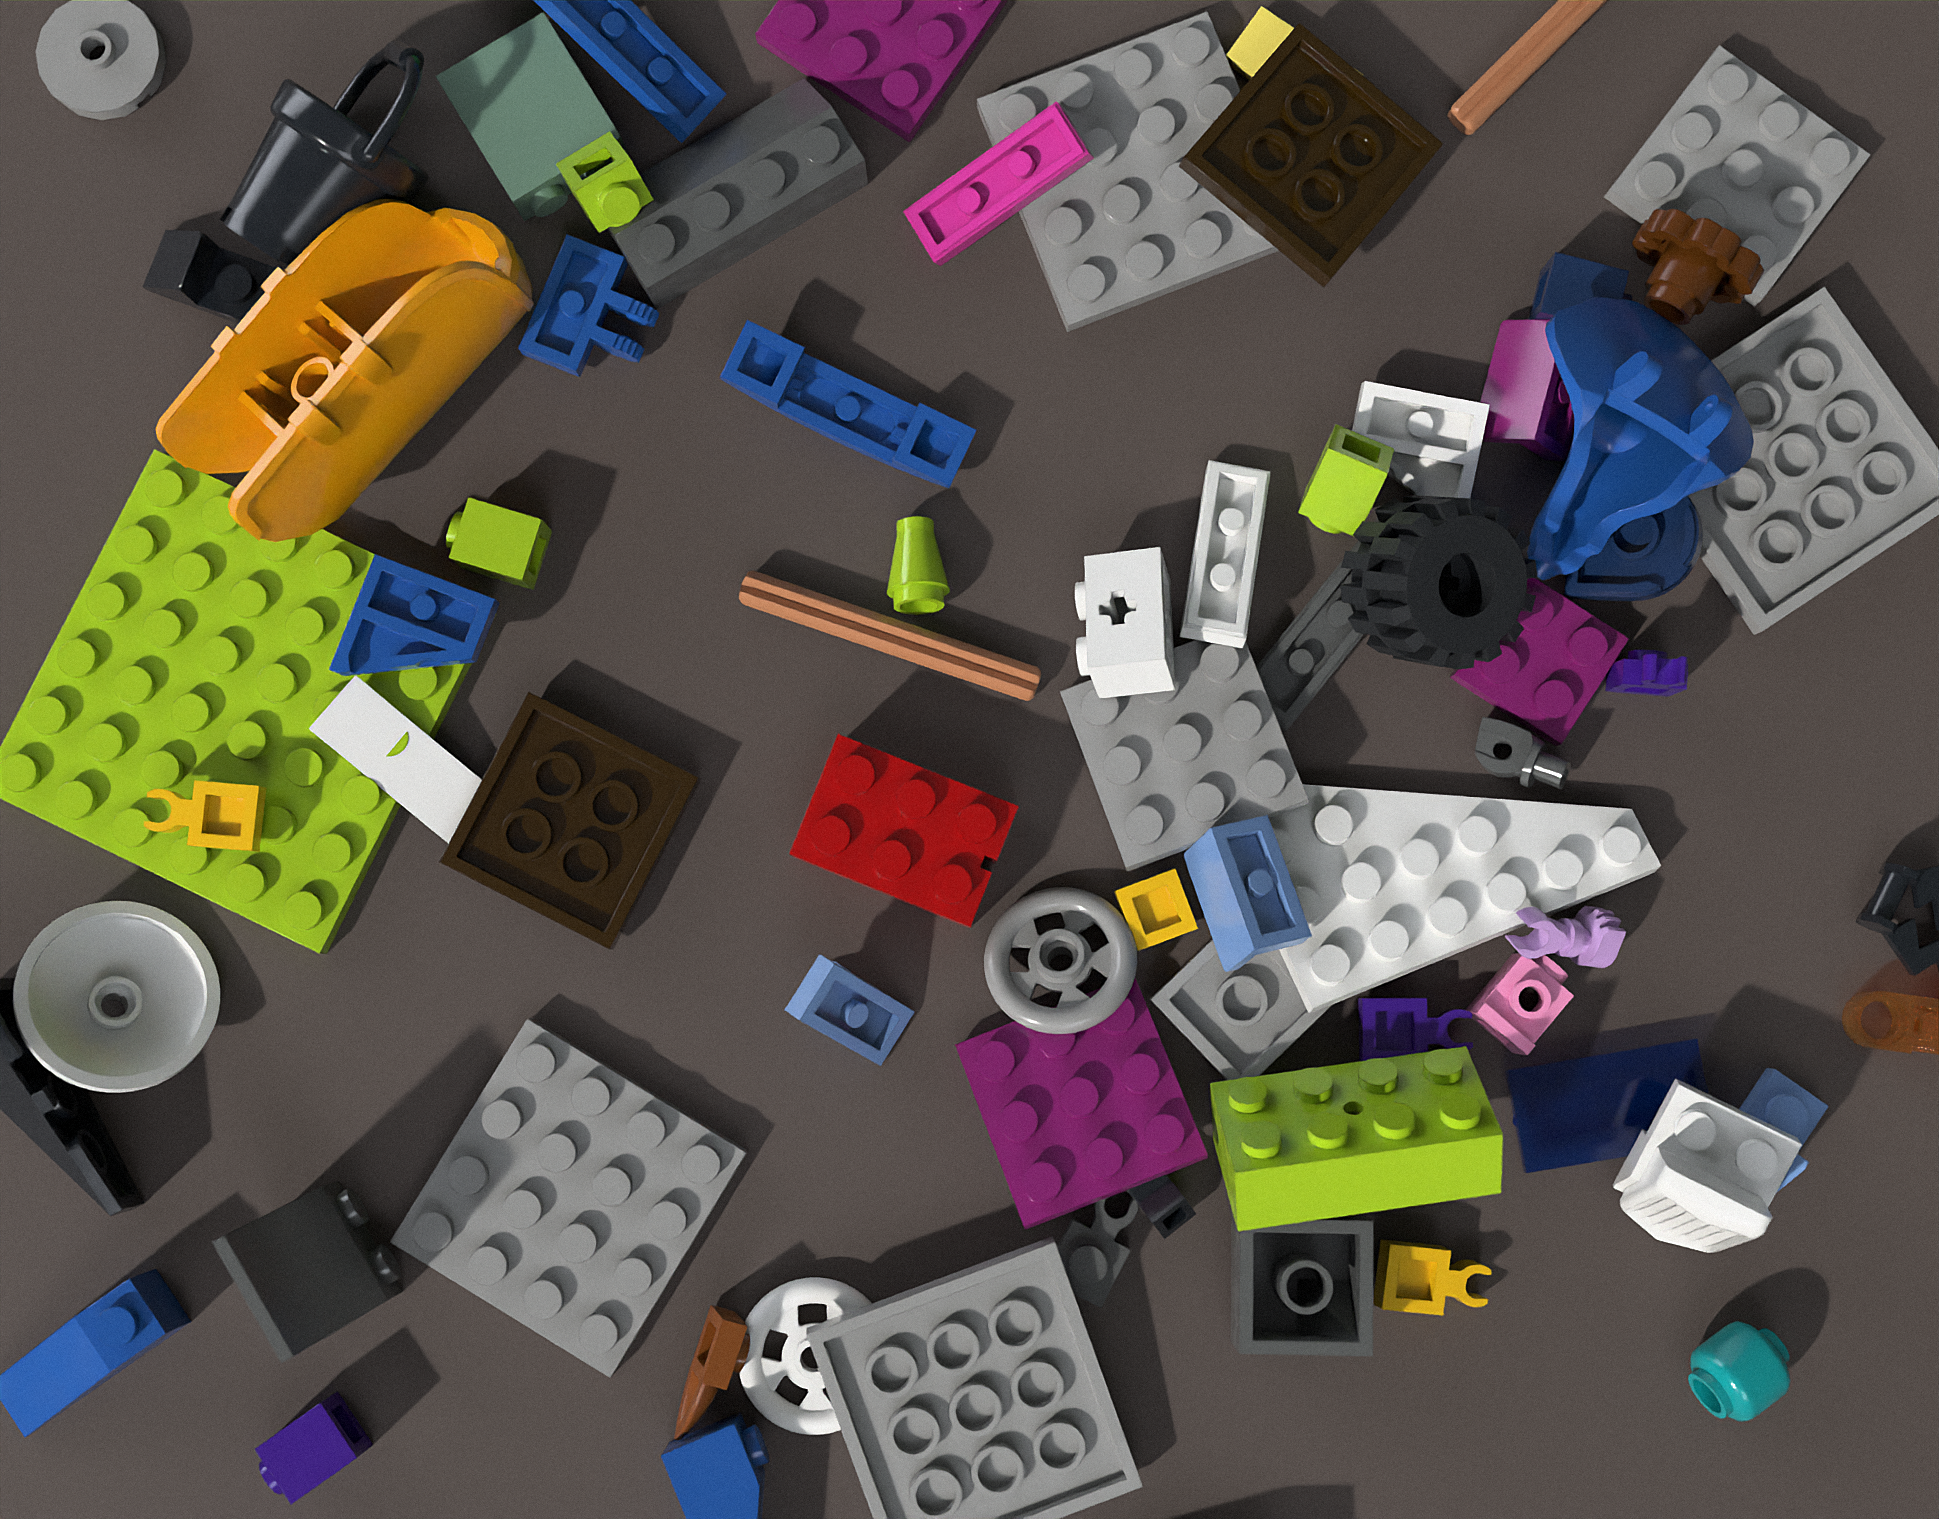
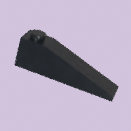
(60, 1118)

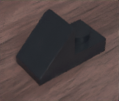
(205, 276)

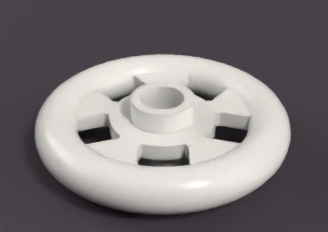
(762, 1374)

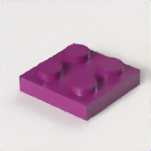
(1549, 668)

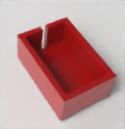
(903, 830)

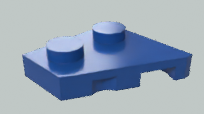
(411, 622)

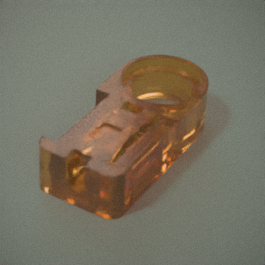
(1912, 1027)

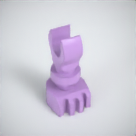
(1588, 939)

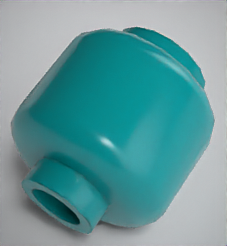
(1739, 1371)

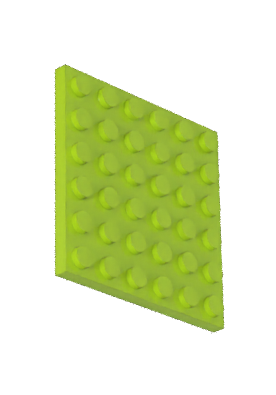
(210, 667)

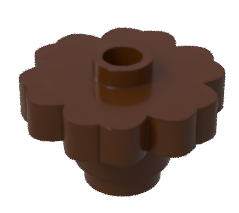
(1693, 264)

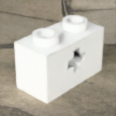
(1134, 591)

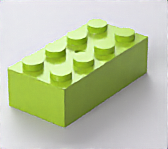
(1355, 1138)

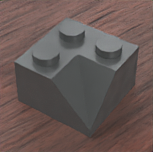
(1303, 1288)

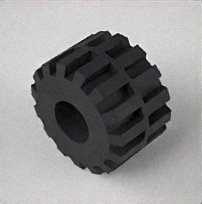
(1439, 581)

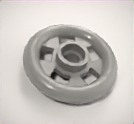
(1075, 1009)

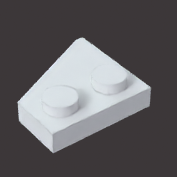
(1431, 436)

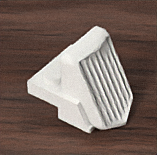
(1704, 1172)

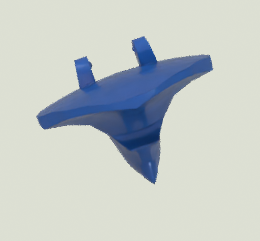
(1646, 427)

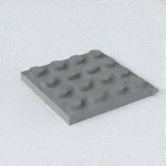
(1131, 216)
(1830, 469)
(569, 1197)
(976, 1396)

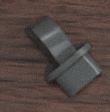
(1528, 756)

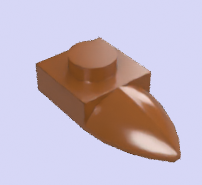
(719, 1353)

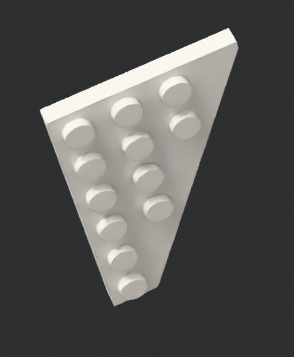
(1428, 875)

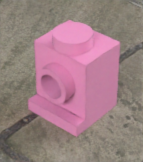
(1499, 1008)

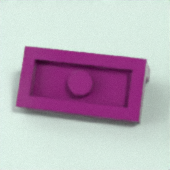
(1527, 393)

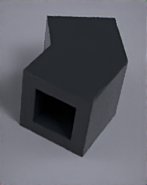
(1162, 1204)

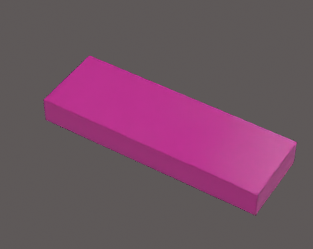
(998, 184)

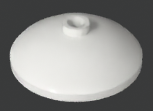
(125, 956)

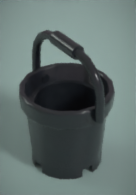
(323, 163)

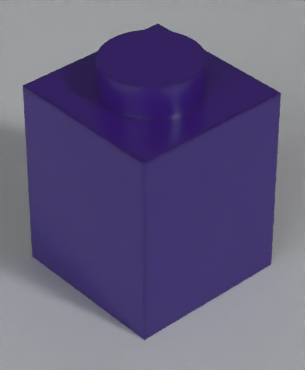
(312, 1448)

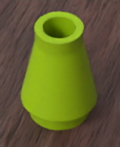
(917, 570)

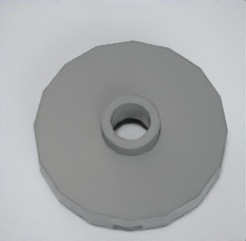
(116, 80)

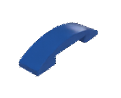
(845, 407)

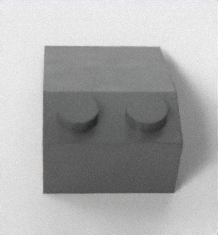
(310, 1268)

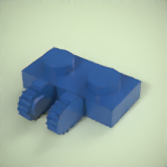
(575, 306)

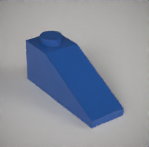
(90, 1350)
(719, 1470)

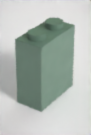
(528, 113)

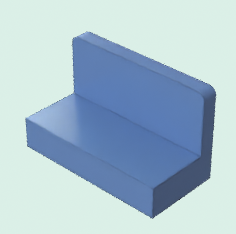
(1245, 891)

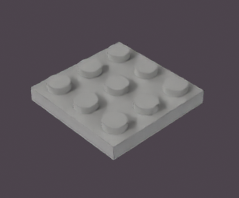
(1743, 159)
(1185, 755)

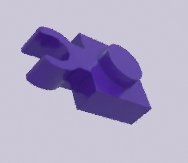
(1648, 674)
(1402, 1027)

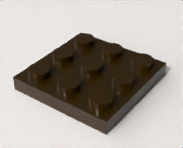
(1310, 154)
(570, 821)

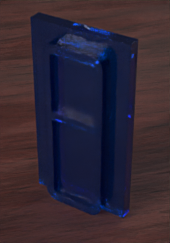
(1595, 1103)

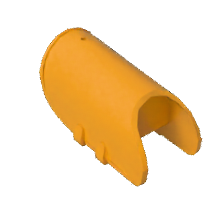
(346, 361)

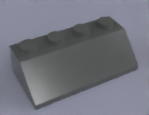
(739, 191)

